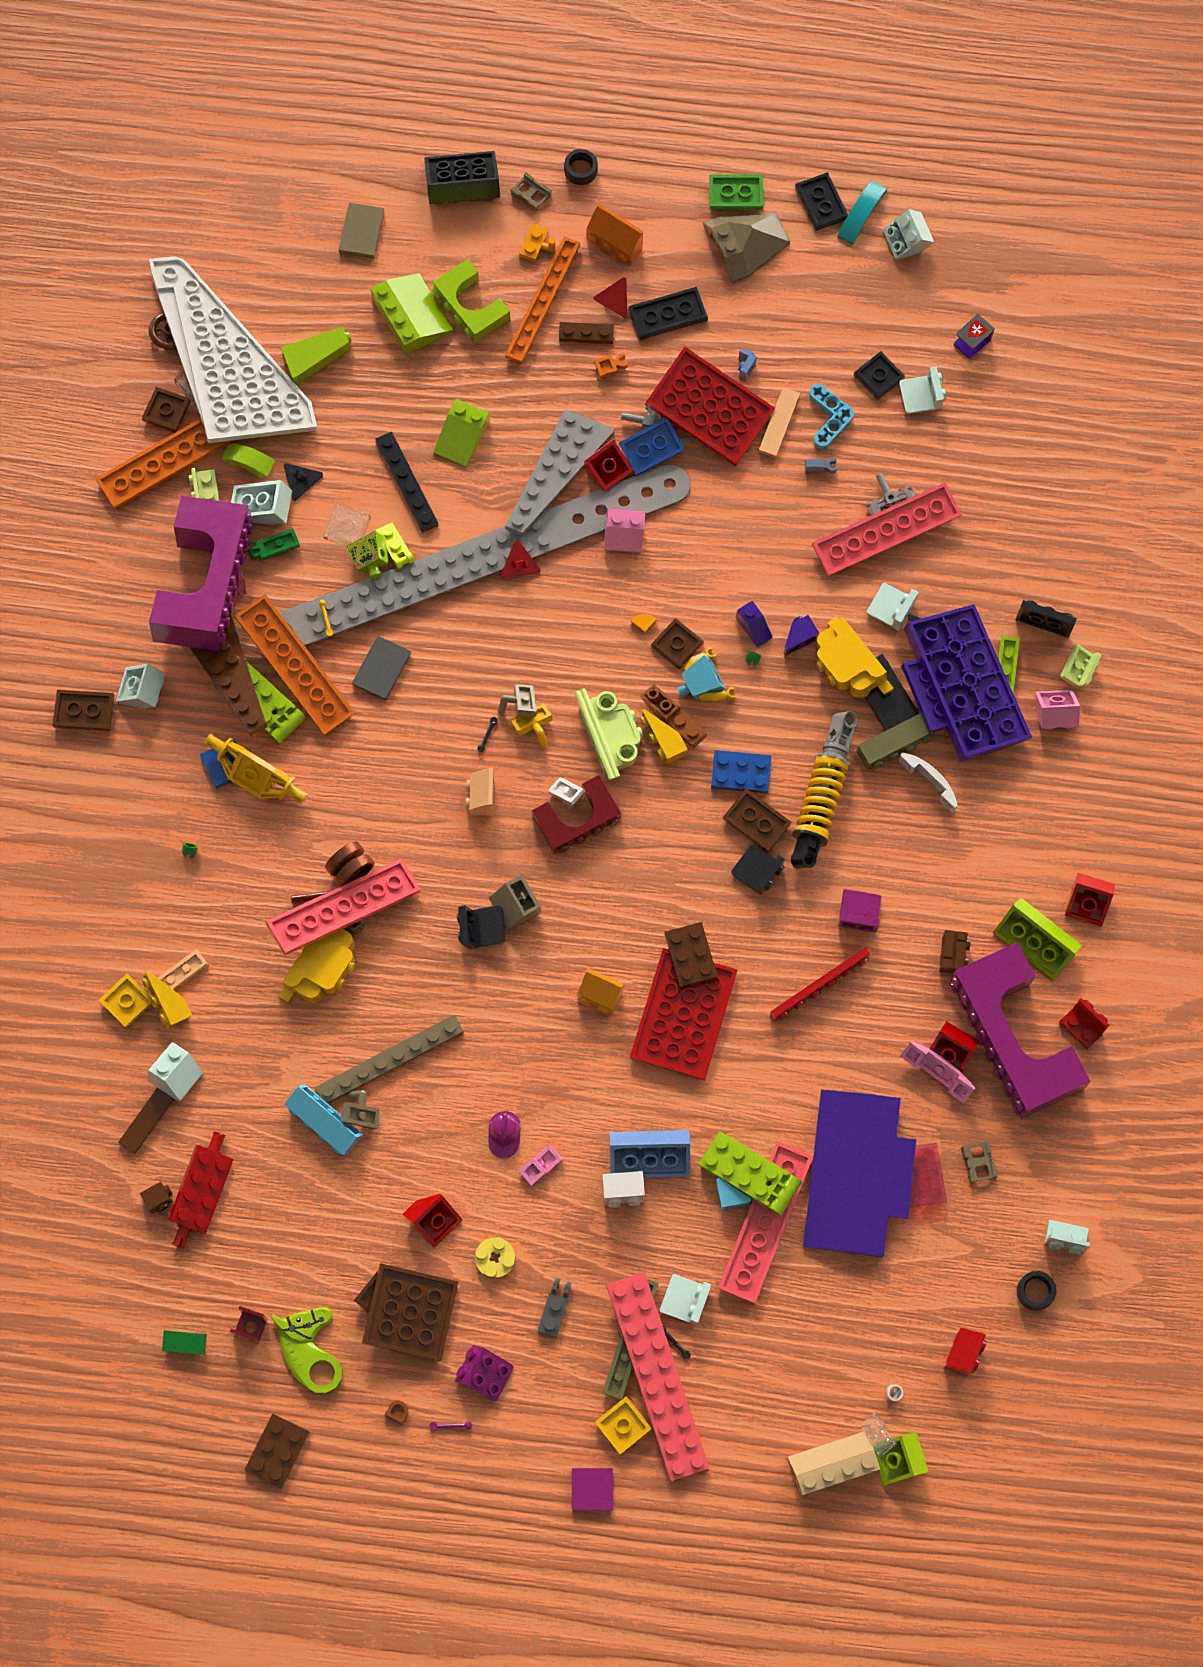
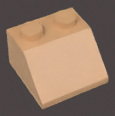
(481, 793)

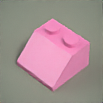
(624, 530)
(1057, 709)

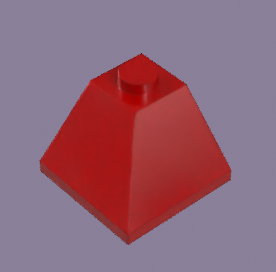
(432, 1218)

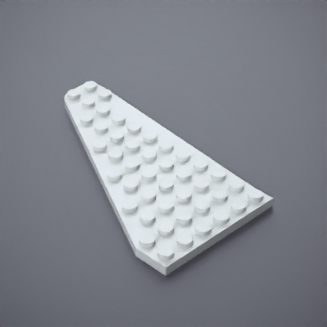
(229, 373)

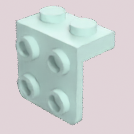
(923, 392)

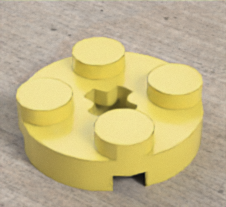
(493, 1269)

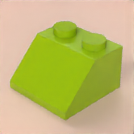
(902, 1460)

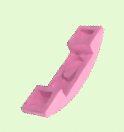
(940, 1069)

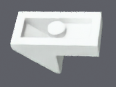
(566, 792)

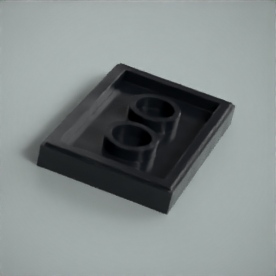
(821, 201)

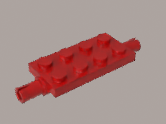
(200, 1190)

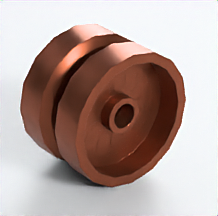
(349, 863)

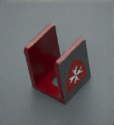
(247, 1316)

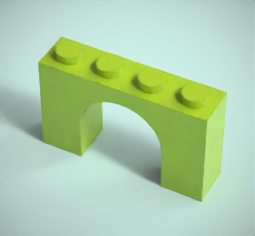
(475, 323)

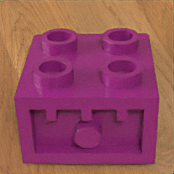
(859, 910)

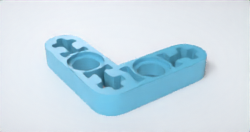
(836, 413)

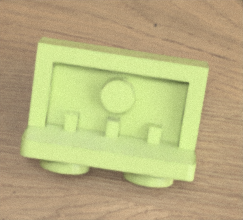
(1080, 667)

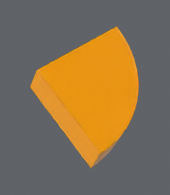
(644, 622)

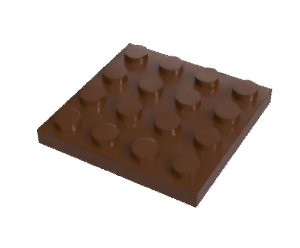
(410, 1312)

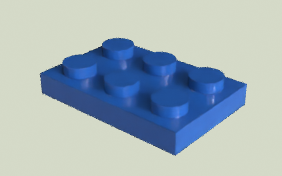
(651, 446)
(741, 771)

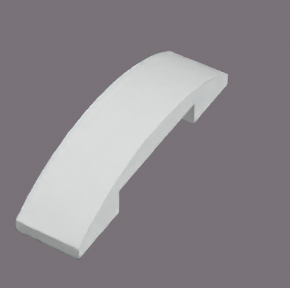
(914, 763)

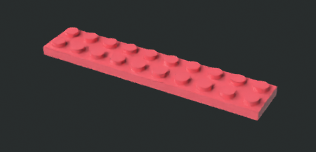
(657, 1376)

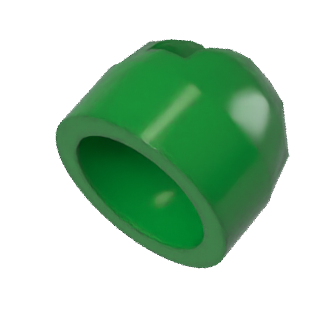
(752, 656)
(189, 848)

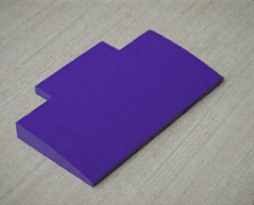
(962, 684)
(857, 1173)

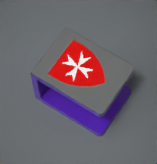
(974, 336)

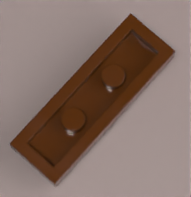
(586, 332)

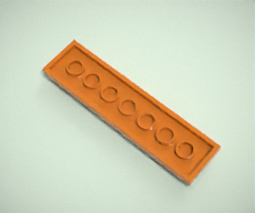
(157, 464)
(294, 664)

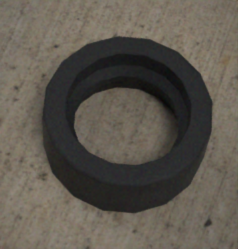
(580, 154)
(1051, 1290)

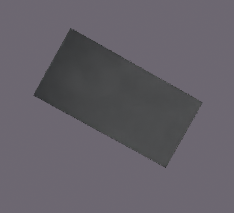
(668, 313)
(894, 706)

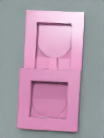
(541, 1165)

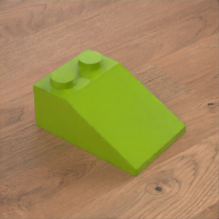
(461, 433)

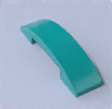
(861, 211)

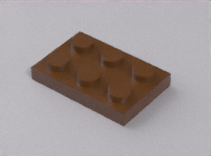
(83, 710)
(757, 820)
(690, 955)
(276, 1450)

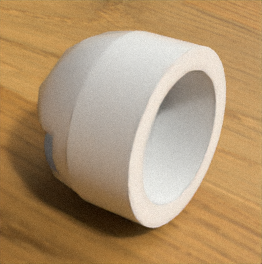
(897, 1395)

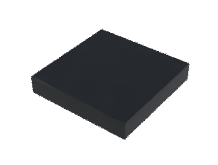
(879, 375)

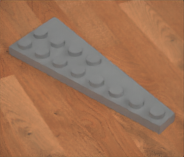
(559, 464)

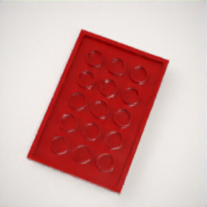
(709, 406)
(682, 1023)

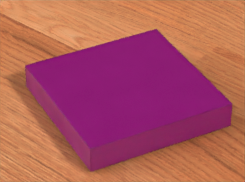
(592, 1489)

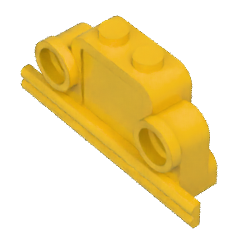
(849, 661)
(320, 968)

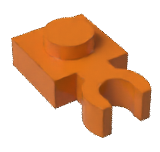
(608, 366)

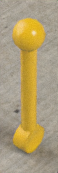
(329, 632)

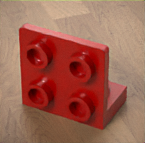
(1085, 1023)

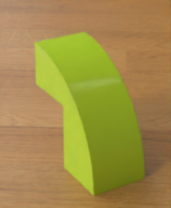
(249, 458)

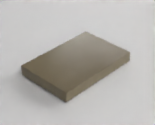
(361, 230)

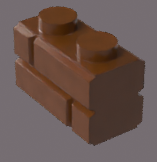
(954, 951)

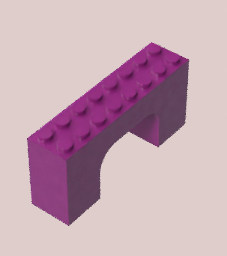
(202, 616)
(1026, 1080)

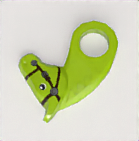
(298, 1350)

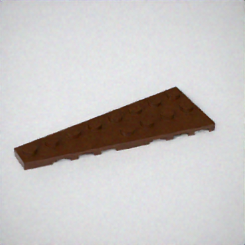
(232, 678)

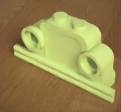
(610, 731)

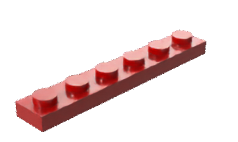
(827, 980)

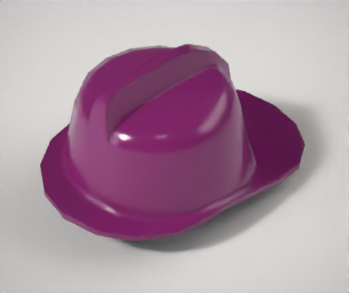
(504, 1134)

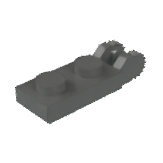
(554, 1310)

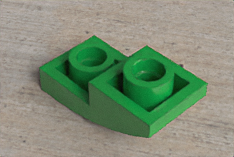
(184, 1342)

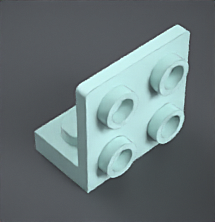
(891, 605)
(1066, 1236)
(685, 1299)

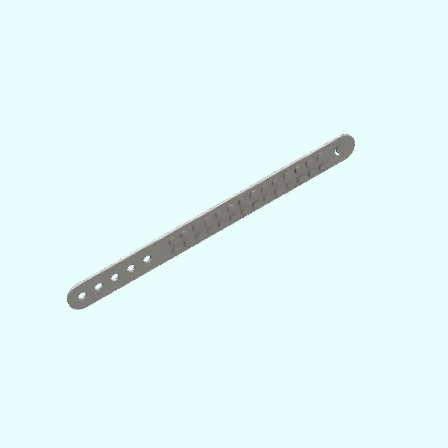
(479, 556)

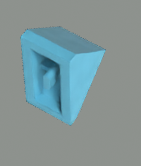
(729, 1196)

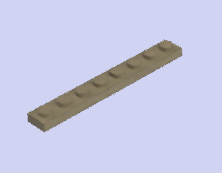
(389, 1059)

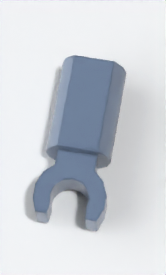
(820, 465)

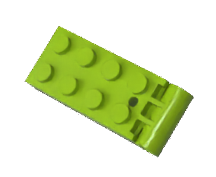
(274, 702)
(750, 1173)

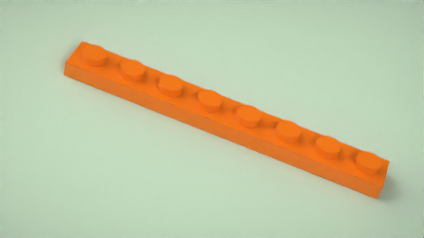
(542, 300)

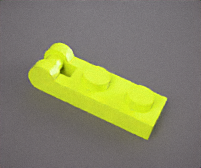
(395, 546)

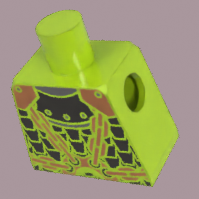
(369, 553)

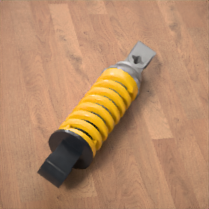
(822, 791)

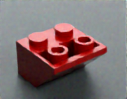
(964, 1352)

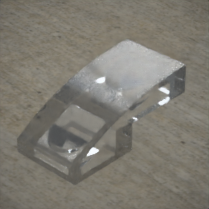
(877, 1434)

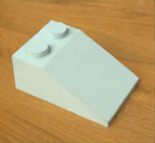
(265, 500)

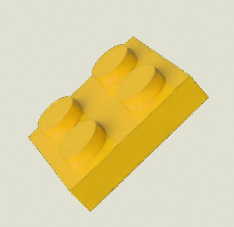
(126, 1001)
(623, 1425)

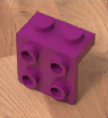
(484, 1372)

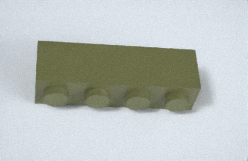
(893, 742)

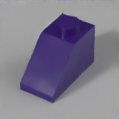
(753, 623)
(801, 634)

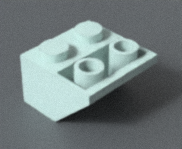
(908, 234)

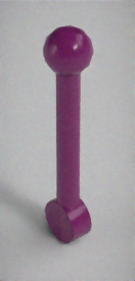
(467, 1425)

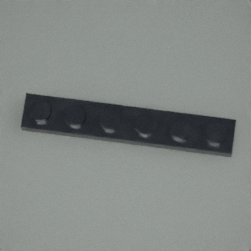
(406, 482)

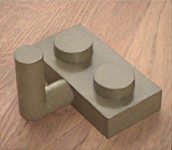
(524, 701)
(359, 1113)

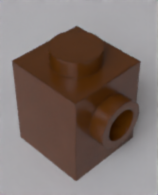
(157, 1197)

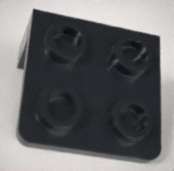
(758, 869)
(481, 926)

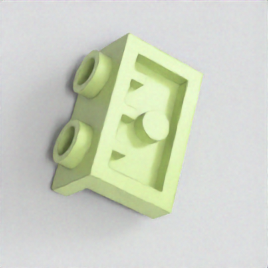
(204, 484)

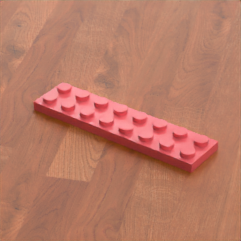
(886, 529)
(342, 907)
(761, 1233)

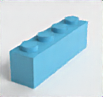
(323, 1120)

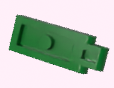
(274, 545)

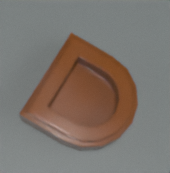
(397, 1411)

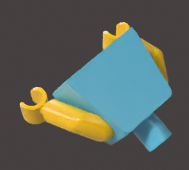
(703, 679)

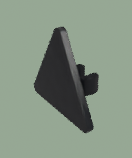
(300, 479)

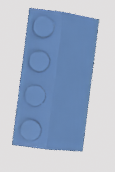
(651, 1152)

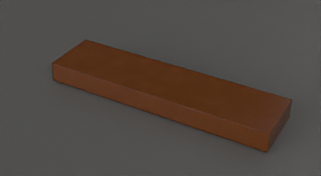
(146, 1120)

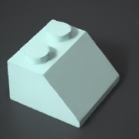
(140, 686)
(174, 1072)

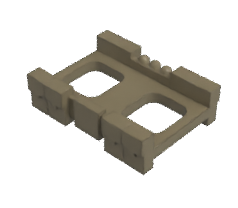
(535, 187)
(973, 1163)

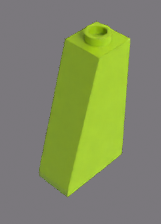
(314, 353)

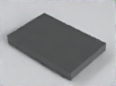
(381, 668)

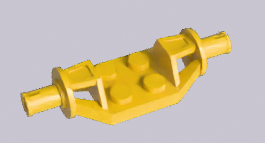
(254, 773)

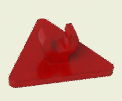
(614, 297)
(519, 562)

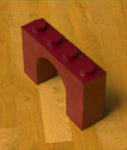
(562, 836)

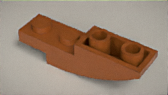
(670, 713)

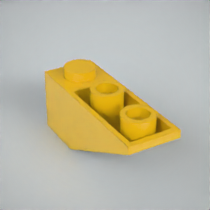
(669, 741)
(170, 1004)

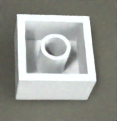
(623, 1189)

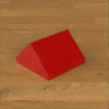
(607, 466)

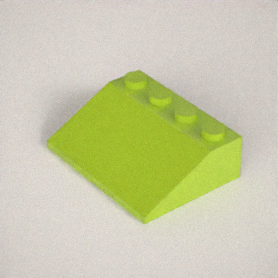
(410, 312)

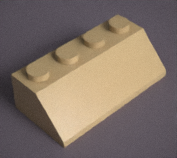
(833, 1463)

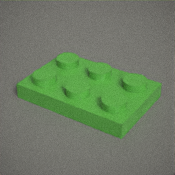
(736, 191)

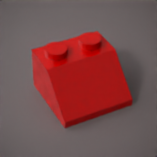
(1090, 899)
(954, 1045)

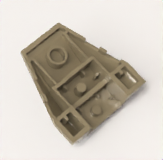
(747, 241)

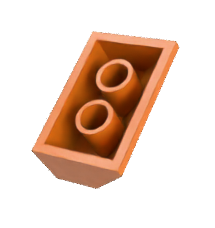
(615, 234)

